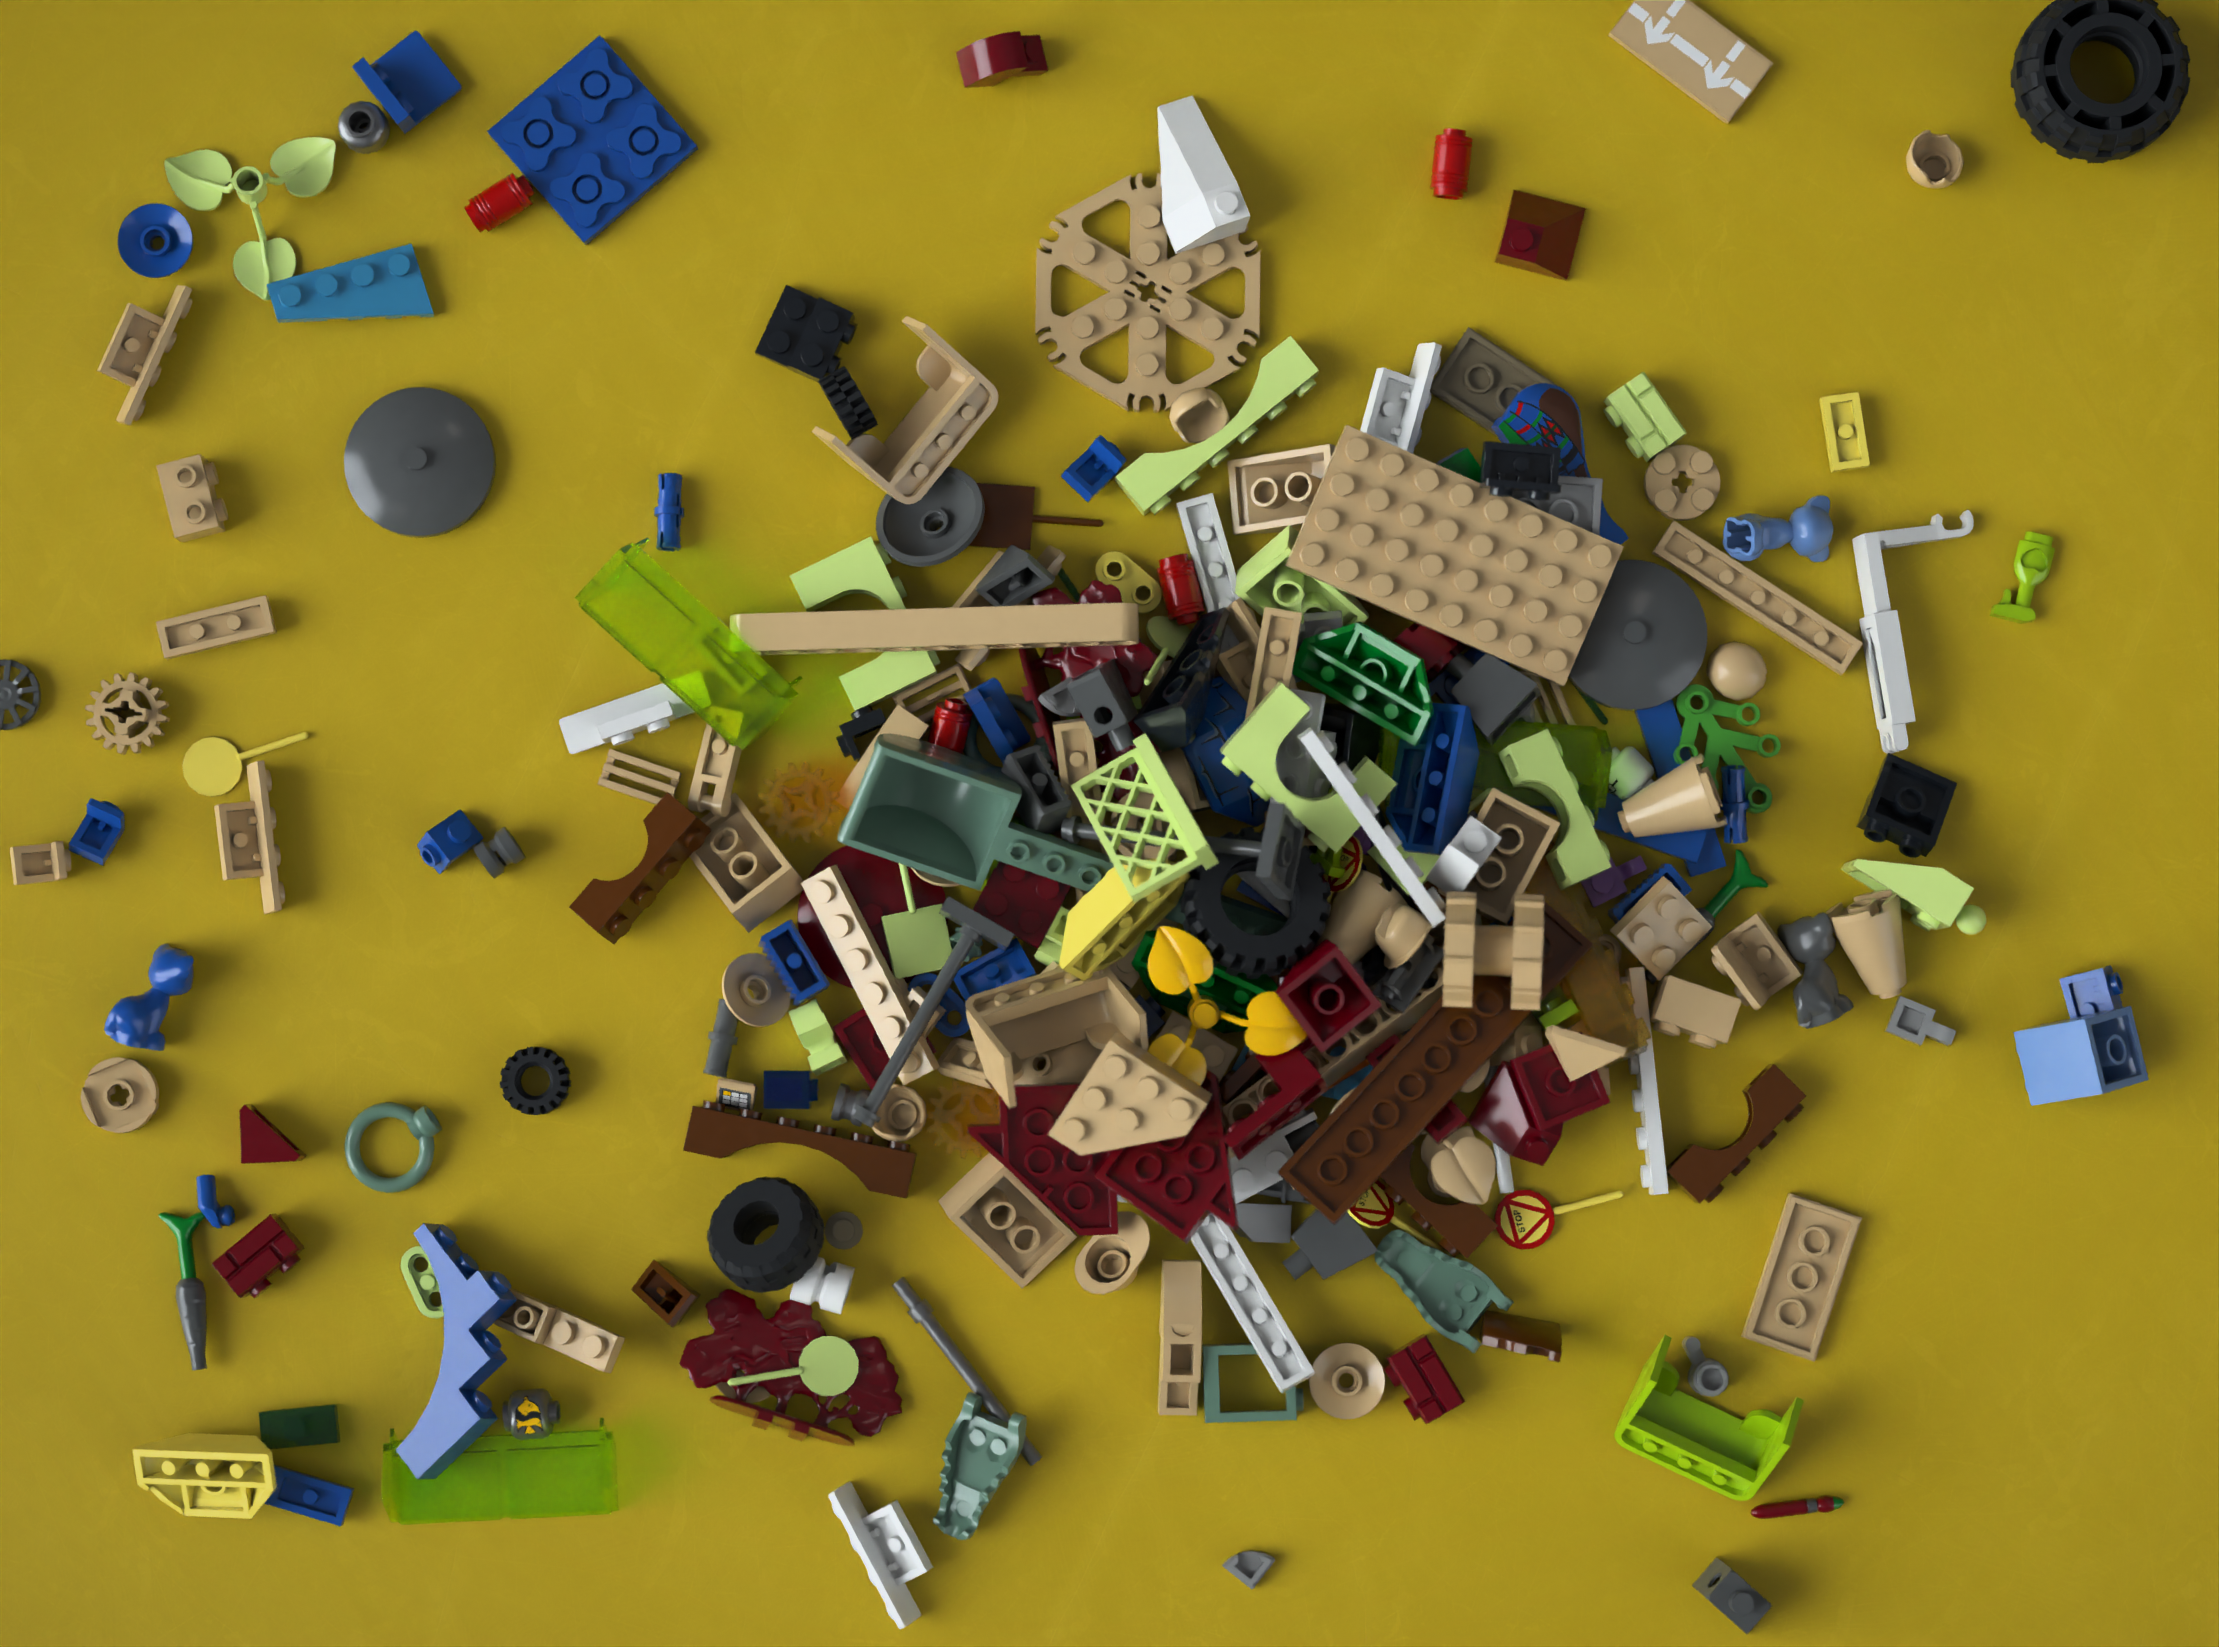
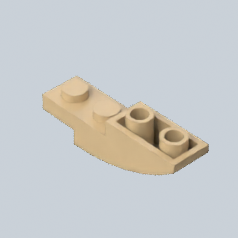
(562, 1331)
(1180, 1337)

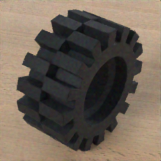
(848, 402)
(513, 1073)

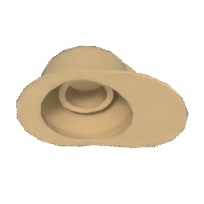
(1401, 933)
(1113, 1260)

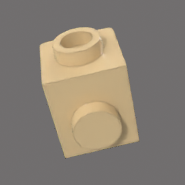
(40, 863)

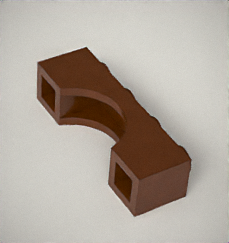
(616, 904)
(1769, 1101)
(1460, 1224)

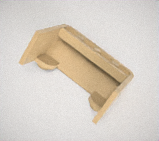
(932, 431)
(1047, 1015)

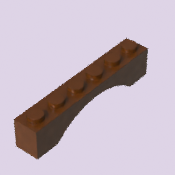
(878, 1167)

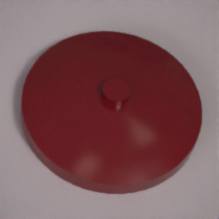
(877, 892)

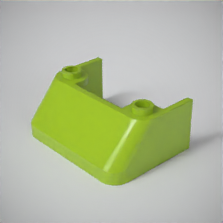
(1699, 1438)

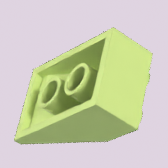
(1269, 583)

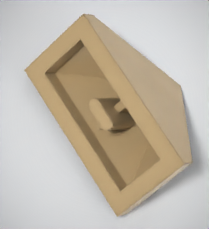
(1581, 1053)

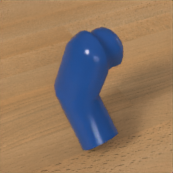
(209, 1205)

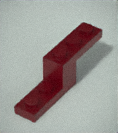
(1298, 1088)

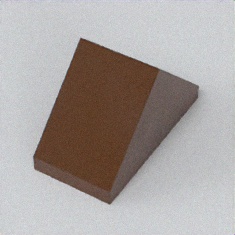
(665, 1293)

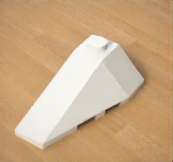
(1196, 182)

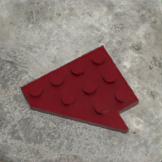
(1046, 1165)
(1181, 1176)

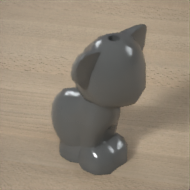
(1817, 993)

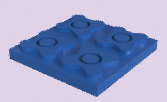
(592, 140)

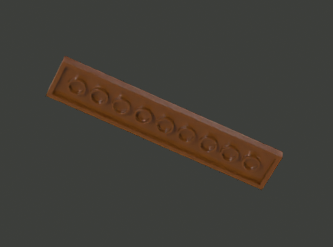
(1419, 1081)

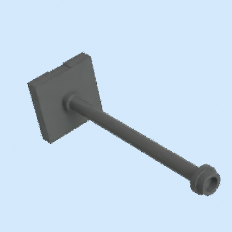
(1277, 852)
(973, 929)

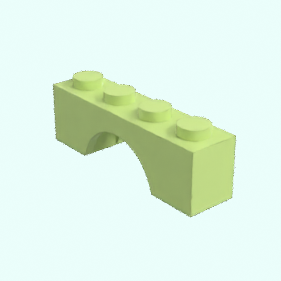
(1539, 766)

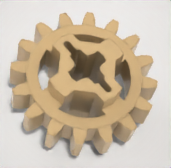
(126, 728)

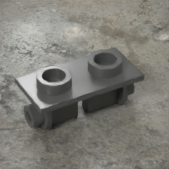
(1403, 983)

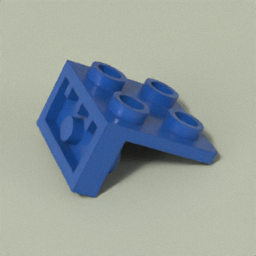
(409, 81)

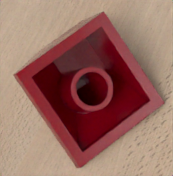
(1540, 235)
(1326, 995)
(1507, 1122)

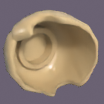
(1934, 160)
(1198, 414)
(1736, 670)
(901, 1114)

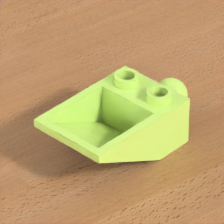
(1925, 892)

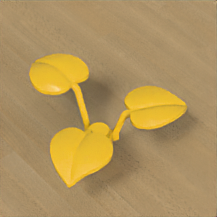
(1180, 963)

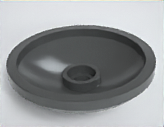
(910, 529)

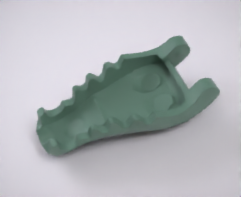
(1443, 1288)
(976, 1461)

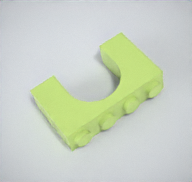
(863, 571)
(1254, 752)

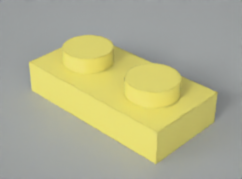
(1844, 432)

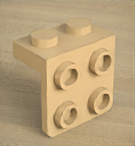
(1755, 961)

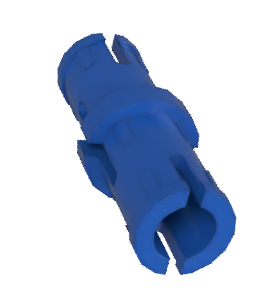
(669, 512)
(1734, 803)

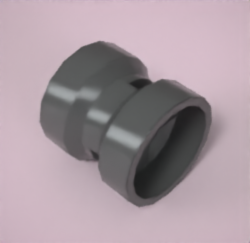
(506, 847)

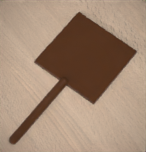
(1010, 517)

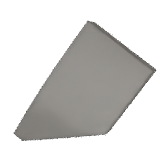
(1264, 1222)

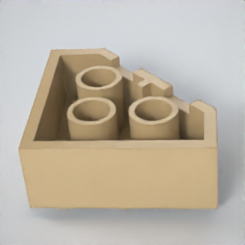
(1128, 1102)

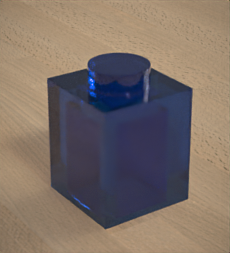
(790, 1089)

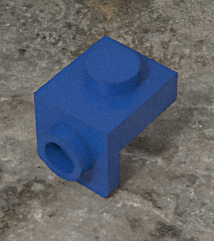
(1094, 468)
(98, 831)
(448, 841)

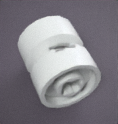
(824, 1285)

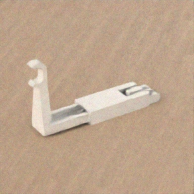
(1882, 628)

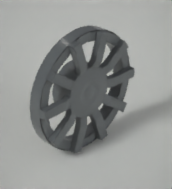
(12, 694)

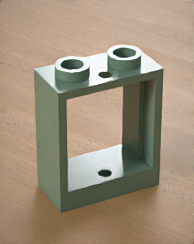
(1211, 1390)

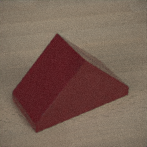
(263, 1140)

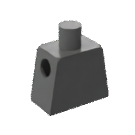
(1100, 689)
(1492, 692)
(1327, 1246)
(1732, 1595)

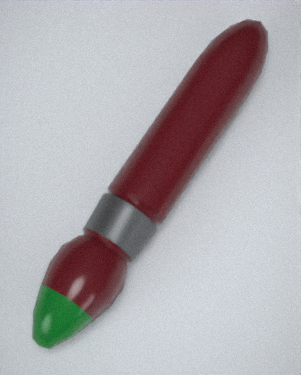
(1797, 1507)

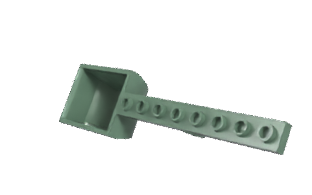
(954, 819)

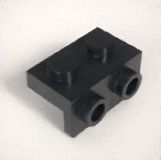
(1520, 468)

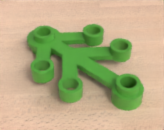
(1722, 741)

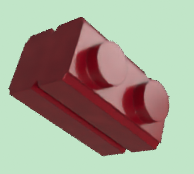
(259, 1256)
(1424, 1380)

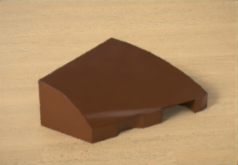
(1521, 1335)

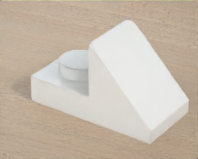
(1463, 857)

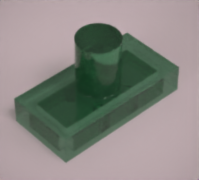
(299, 1426)

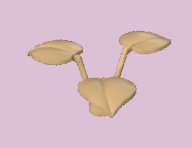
(1466, 1167)

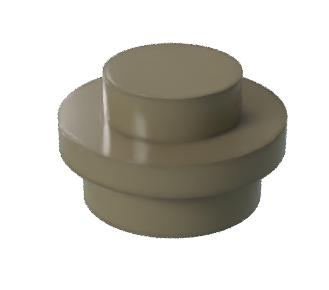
(843, 1230)

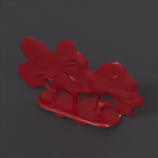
(1073, 661)
(764, 1345)

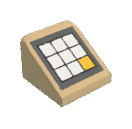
(736, 1094)

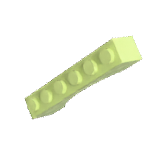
(1157, 475)

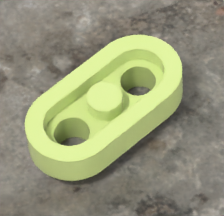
(421, 1283)

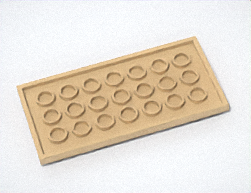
(1454, 556)

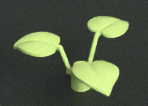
(203, 177)

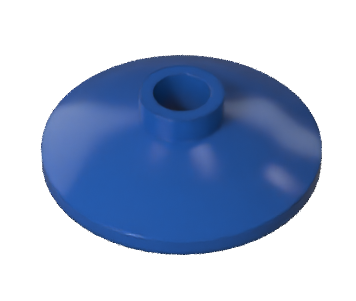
(142, 228)

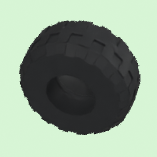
(785, 1254)

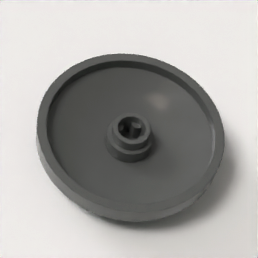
(419, 462)
(1642, 639)

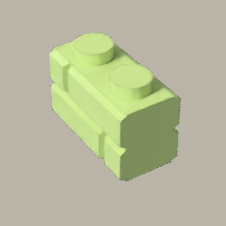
(1643, 418)

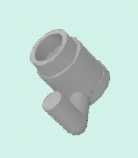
(1705, 1374)

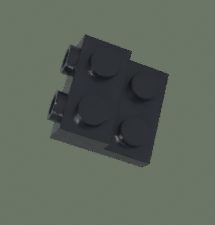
(806, 334)
(1906, 806)

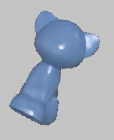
(1806, 531)

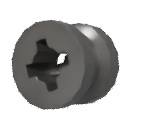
(846, 1101)

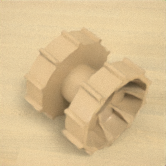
(1493, 950)

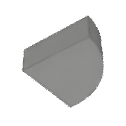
(1060, 700)
(1249, 1566)

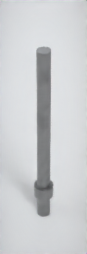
(921, 1312)

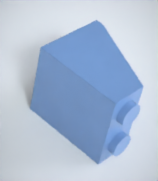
(2081, 1056)

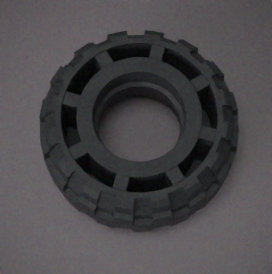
(2070, 119)

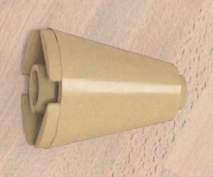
(1674, 803)
(1357, 914)
(1873, 940)

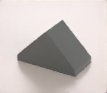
(1013, 578)

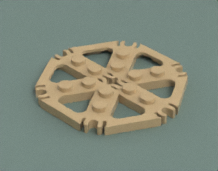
(1118, 310)

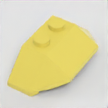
(1110, 924)
(208, 1473)

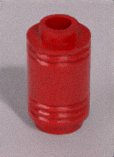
(1451, 164)
(500, 202)
(1180, 589)
(951, 724)

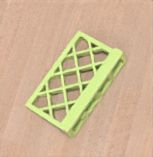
(1174, 811)

